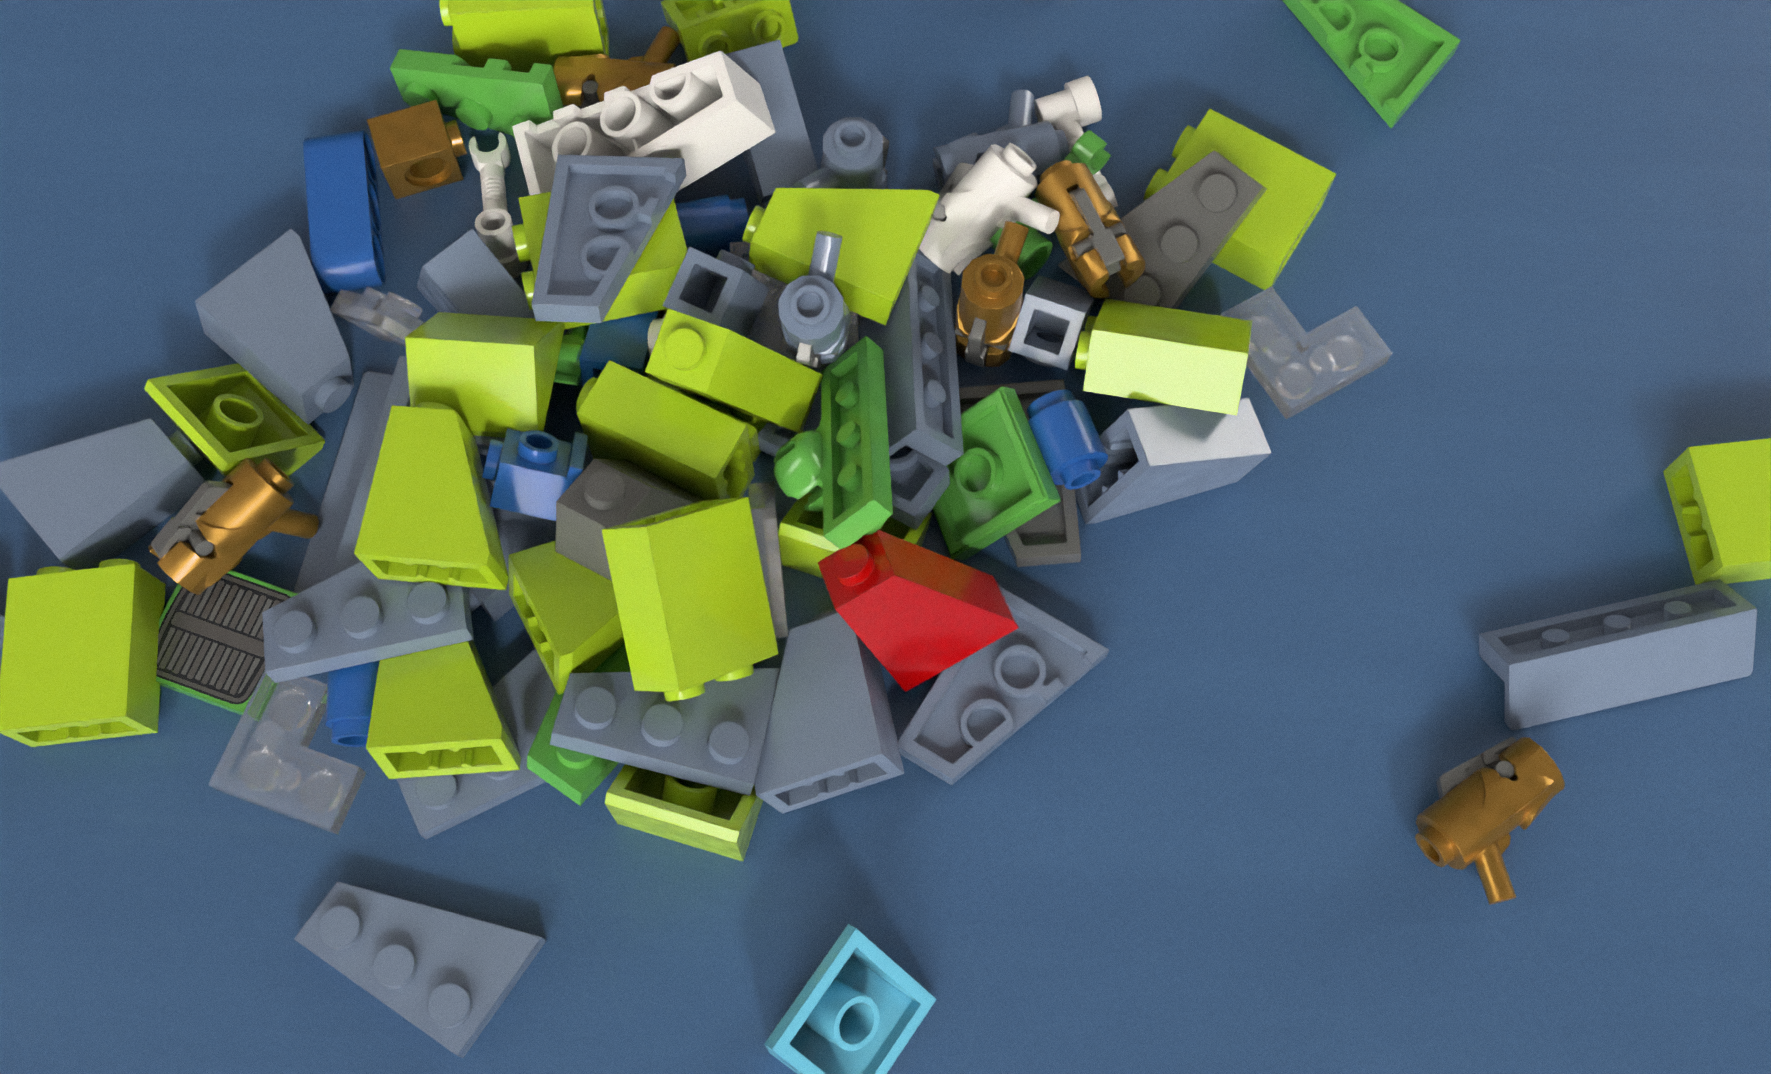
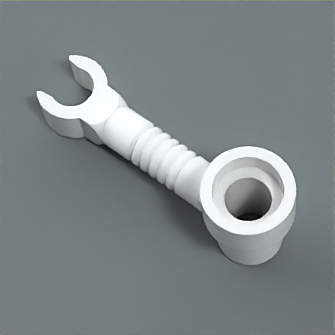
(1070, 111)
(495, 222)

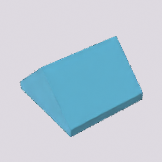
(851, 1012)

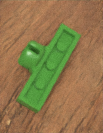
(848, 454)

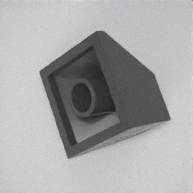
(606, 496)

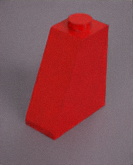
(914, 605)

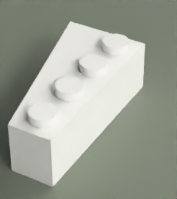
(689, 112)

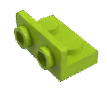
(729, 24)

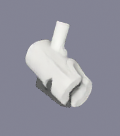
(979, 202)

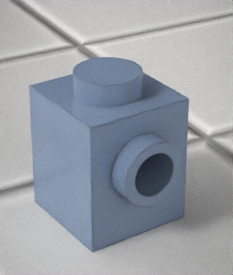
(717, 290)
(1051, 323)

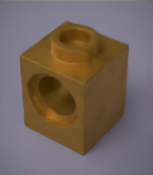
(417, 148)

